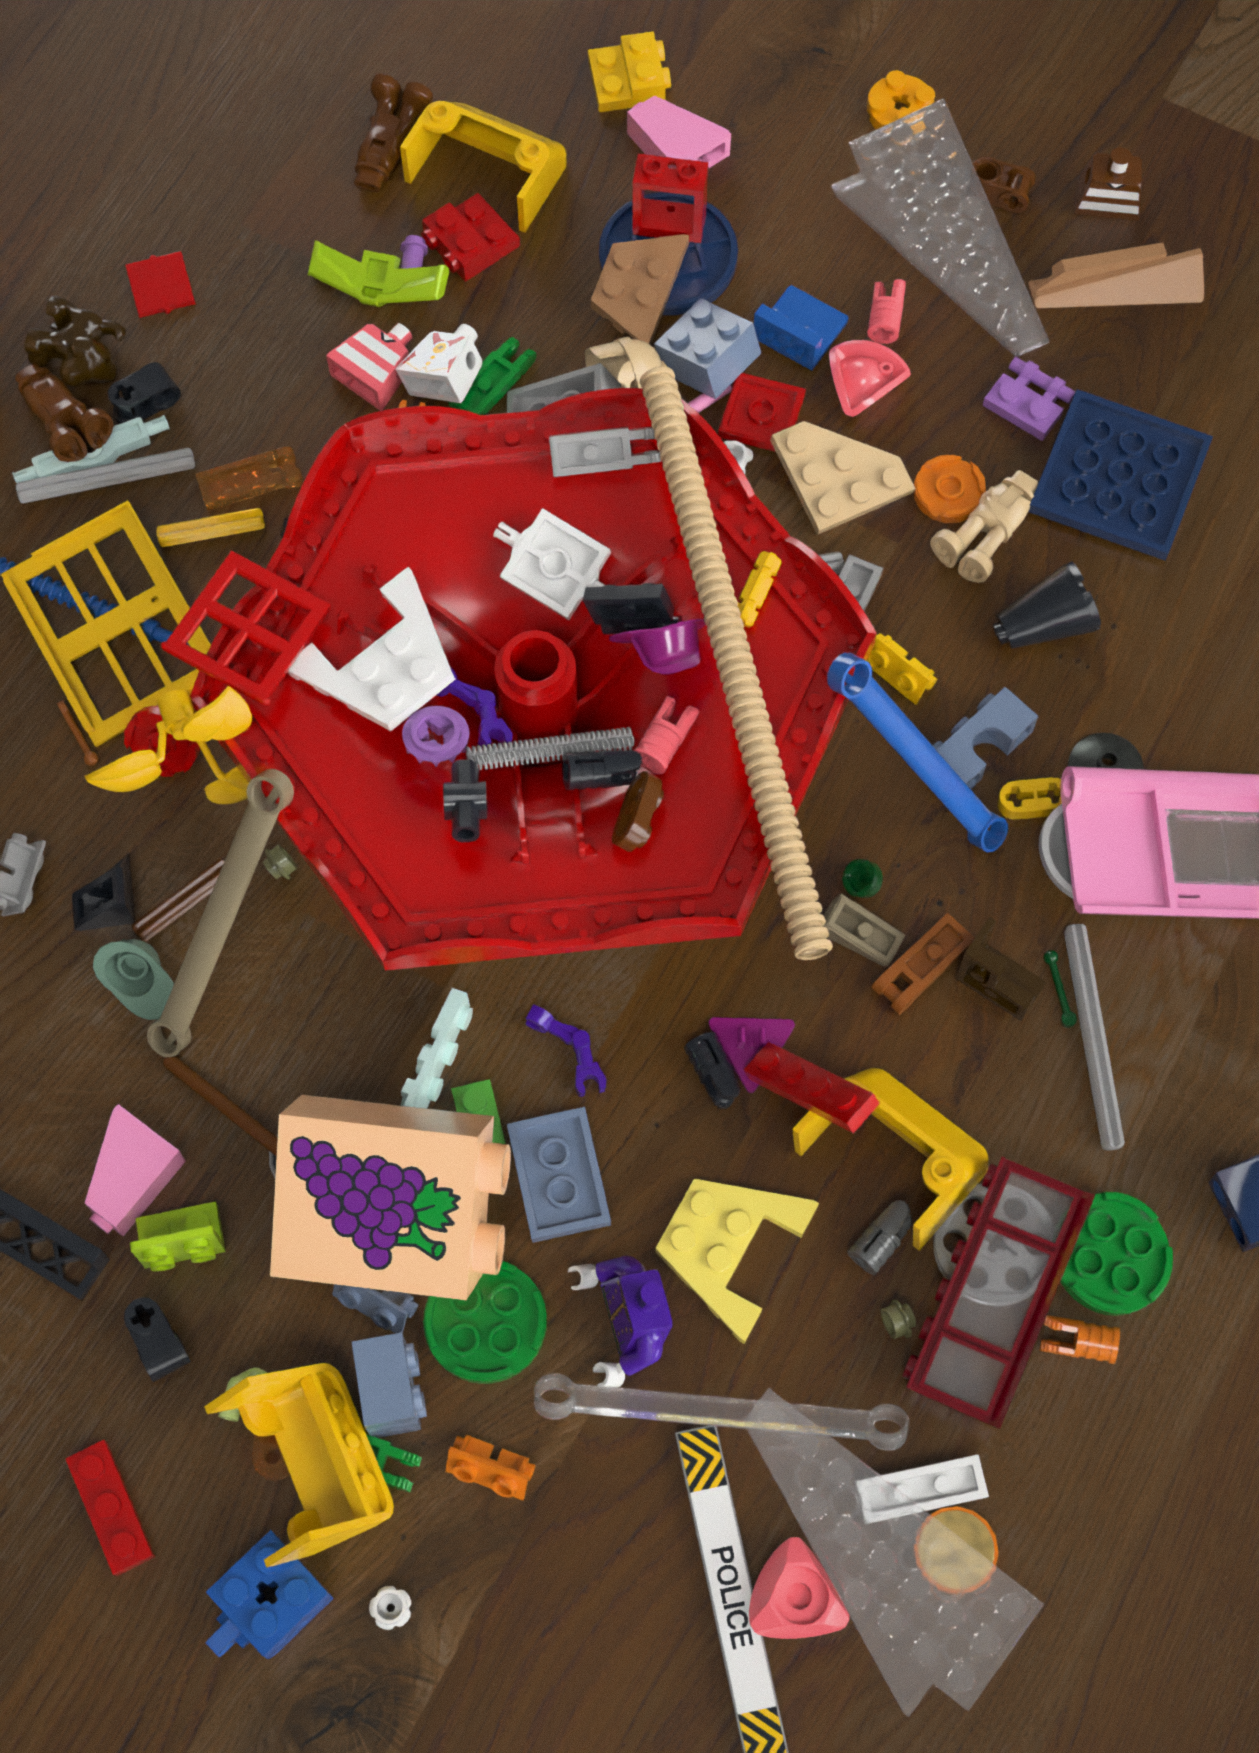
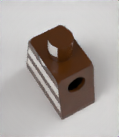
(1110, 186)

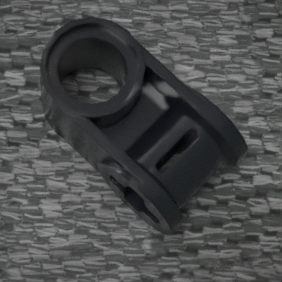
(145, 391)
(157, 1344)

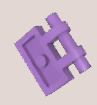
(1024, 406)

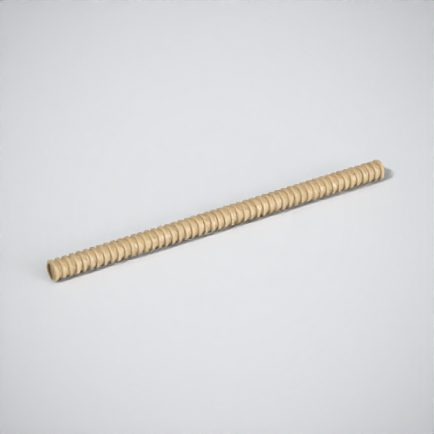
(736, 666)

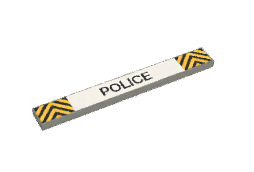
(730, 1591)

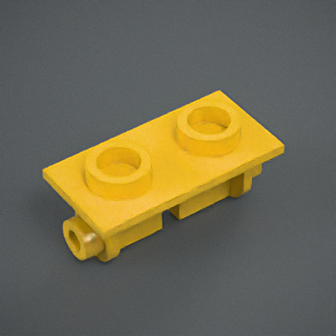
(906, 676)

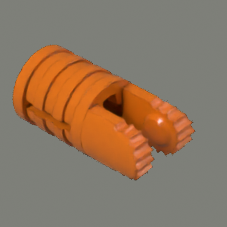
(1089, 1340)

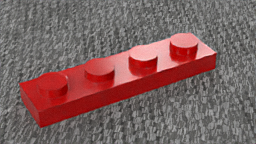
(811, 1087)

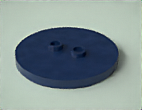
(706, 265)

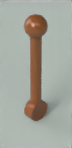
(90, 757)

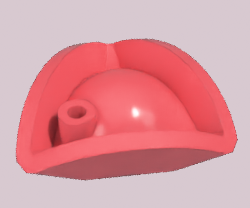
(864, 373)
(795, 1596)

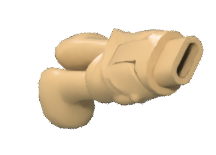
(998, 514)

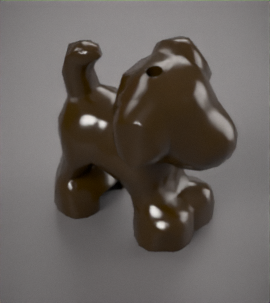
(75, 343)

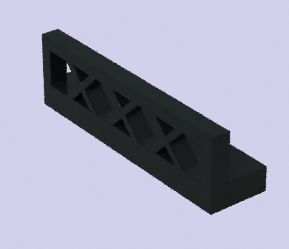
(58, 1236)

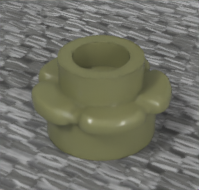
(279, 862)
(898, 1319)

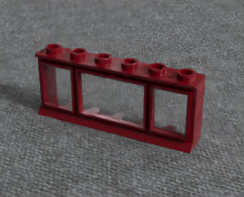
(998, 1292)

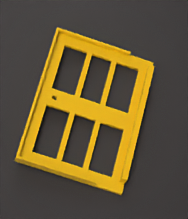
(108, 626)

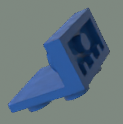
(799, 326)

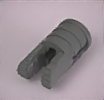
(881, 1237)

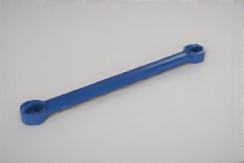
(916, 750)

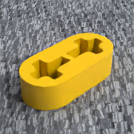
(1033, 798)

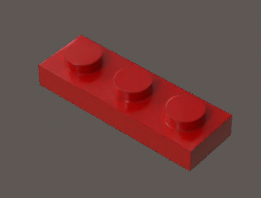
(110, 1508)

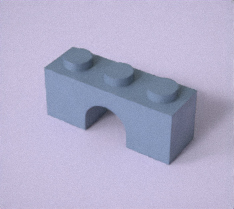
(999, 721)

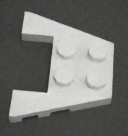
(395, 671)

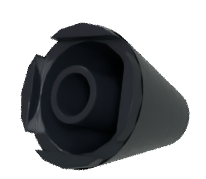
(1049, 611)

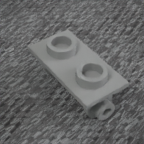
(24, 862)

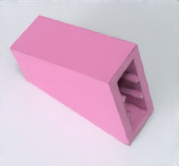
(676, 133)
(129, 1172)

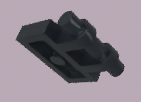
(630, 607)

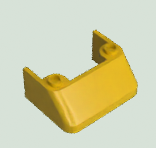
(526, 149)
(954, 1158)
(322, 1450)

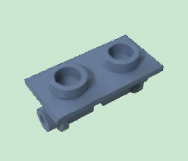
(386, 1309)

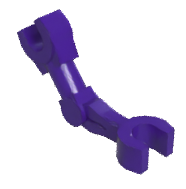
(484, 704)
(543, 1022)

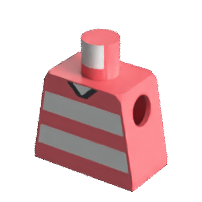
(369, 362)

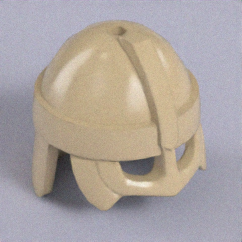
(625, 359)

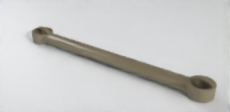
(220, 911)

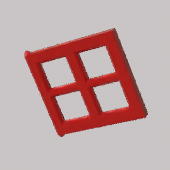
(248, 627)

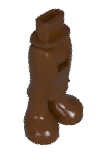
(381, 145)
(60, 410)

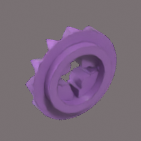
(442, 722)

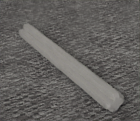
(105, 475)

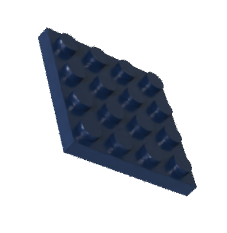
(1120, 474)

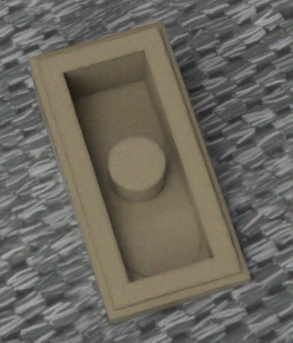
(862, 931)

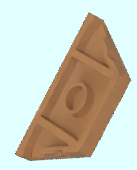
(638, 283)

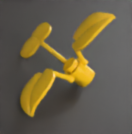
(219, 720)

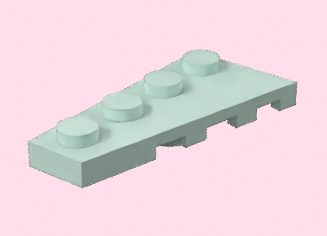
(432, 1059)

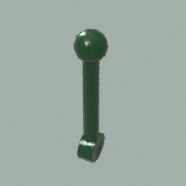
(1068, 1018)

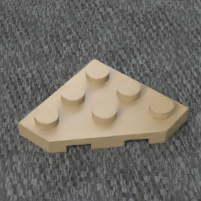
(838, 475)

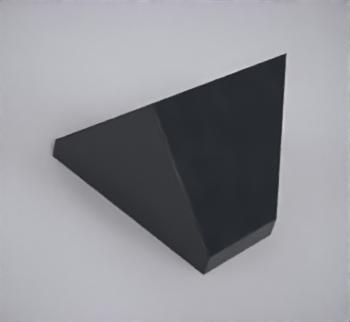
(106, 899)

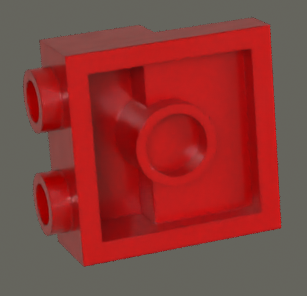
(469, 236)

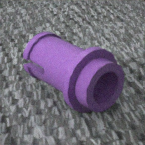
(413, 250)

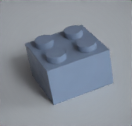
(708, 348)
(387, 1386)

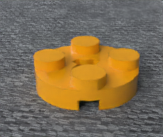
(894, 89)

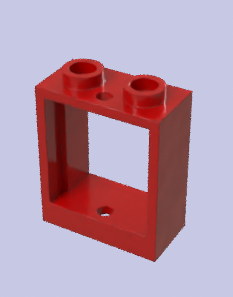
(669, 218)

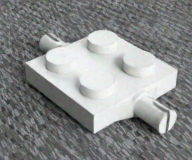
(553, 562)

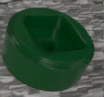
(862, 878)

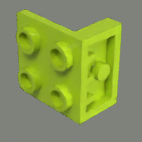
(179, 1236)

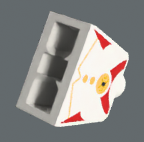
(442, 365)

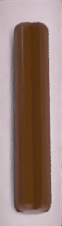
(177, 903)

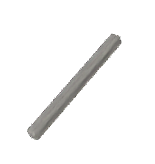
(1094, 1037)

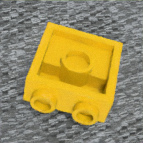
(629, 72)

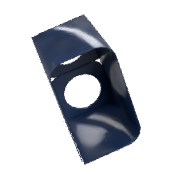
(1238, 1198)

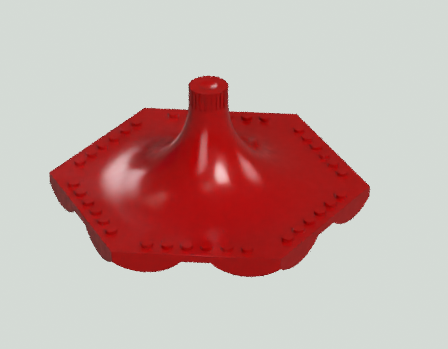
(544, 873)

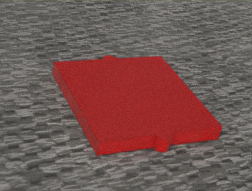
(160, 284)

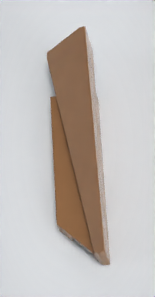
(1122, 278)

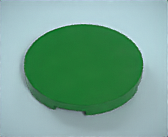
(1118, 1257)
(490, 1332)

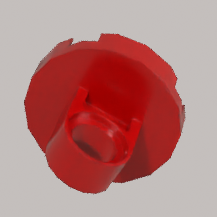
(143, 735)

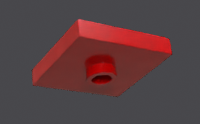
(759, 410)

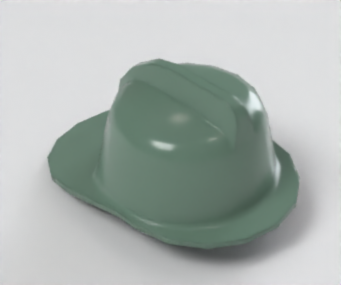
(134, 976)

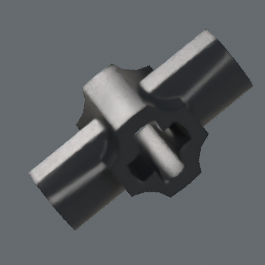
(465, 800)

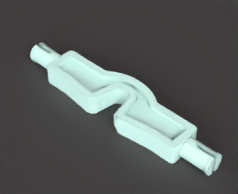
(123, 439)

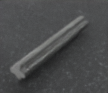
(550, 747)

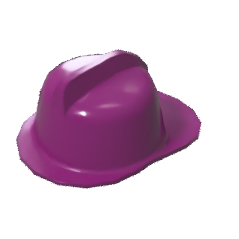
(666, 648)

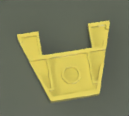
(713, 1235)

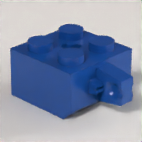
(264, 1624)

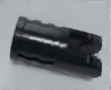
(599, 769)
(713, 1069)

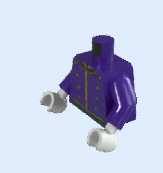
(635, 1311)

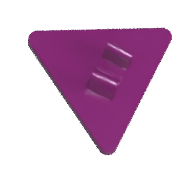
(746, 1037)

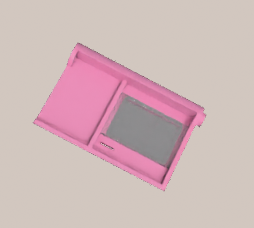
(1159, 837)

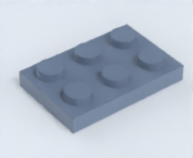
(558, 1174)

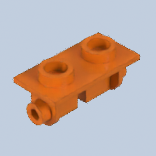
(471, 1462)

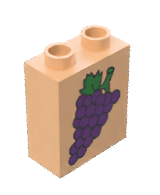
(386, 1197)

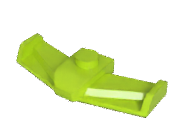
(377, 277)

